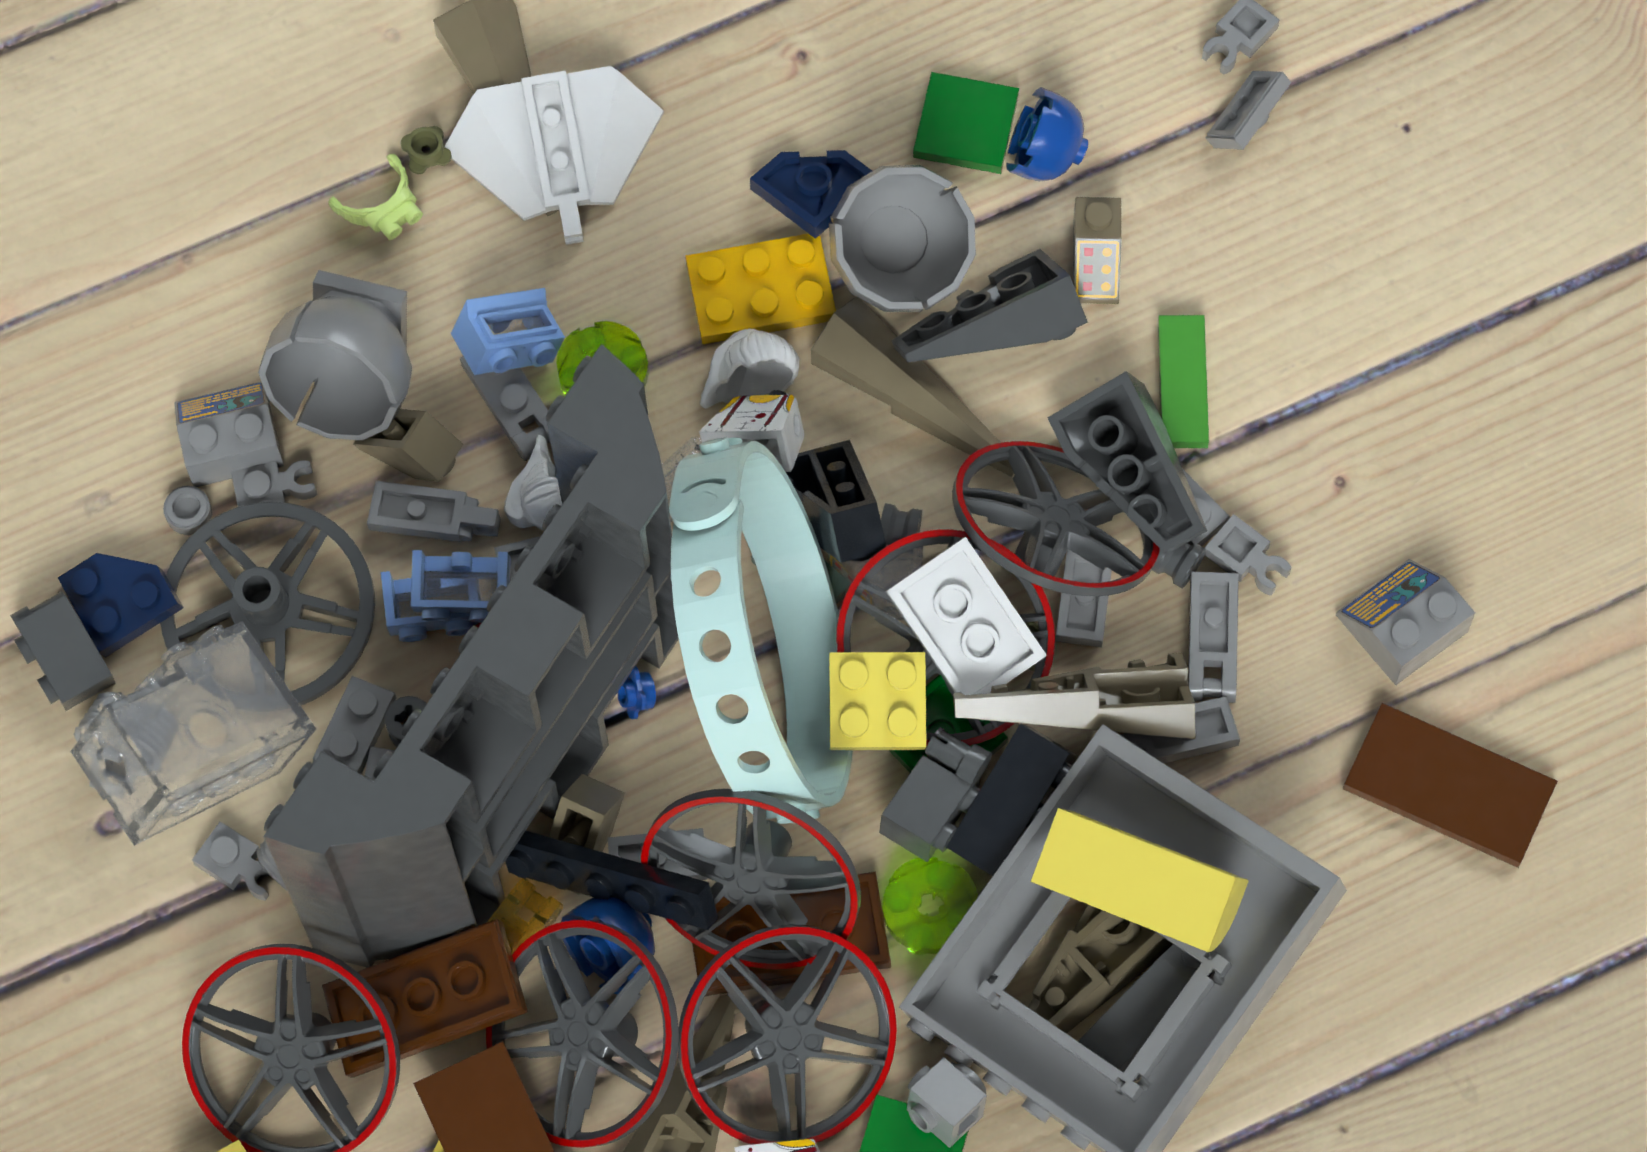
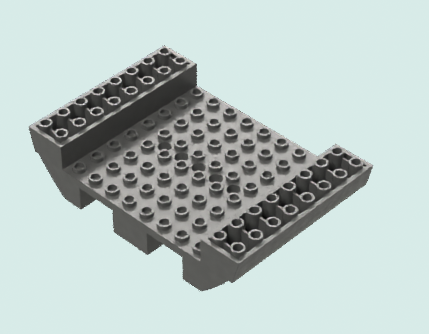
(514, 715)

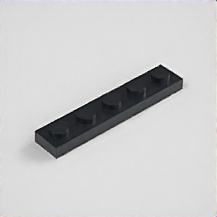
(607, 876)

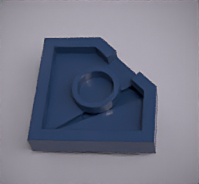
(807, 186)
(119, 599)

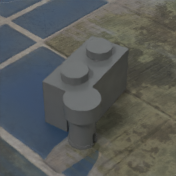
(63, 650)
(935, 795)

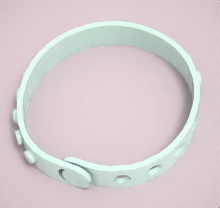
(713, 500)

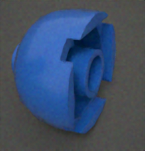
(1047, 138)
(600, 954)

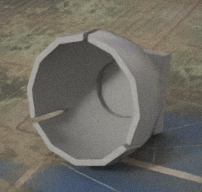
(902, 238)
(353, 350)

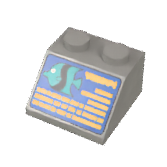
(226, 433)
(1407, 619)

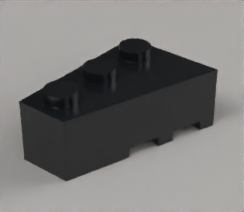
(839, 502)
(1011, 798)

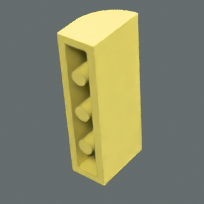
(1139, 880)

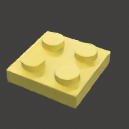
(877, 700)

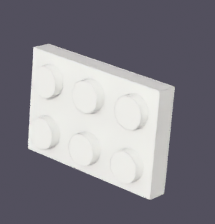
(965, 621)

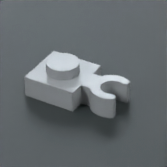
(1243, 30)
(266, 484)
(1243, 550)
(231, 858)

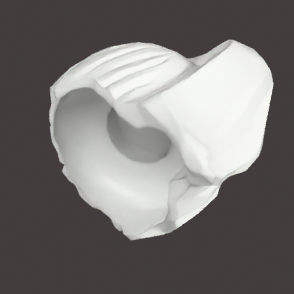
(749, 365)
(533, 490)

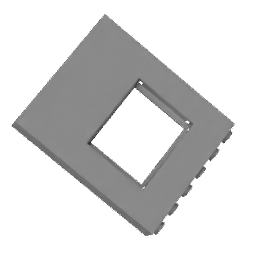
(1056, 1074)

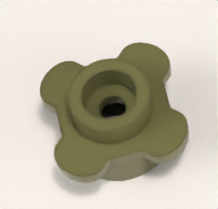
(425, 137)

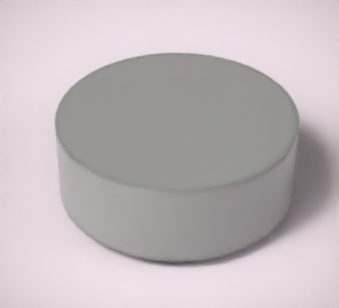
(187, 509)

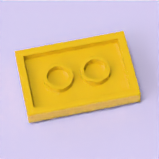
(760, 287)

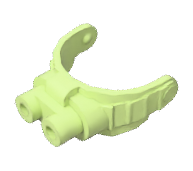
(389, 215)

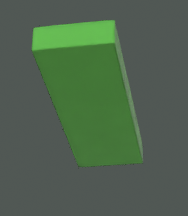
(1183, 379)

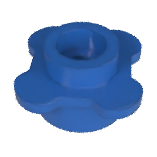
(637, 693)

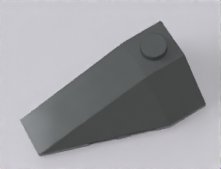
(1022, 306)
(1130, 457)
(1139, 1010)

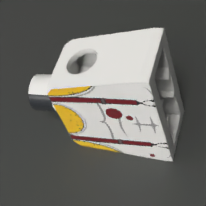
(767, 419)

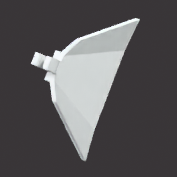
(555, 141)

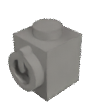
(946, 1100)

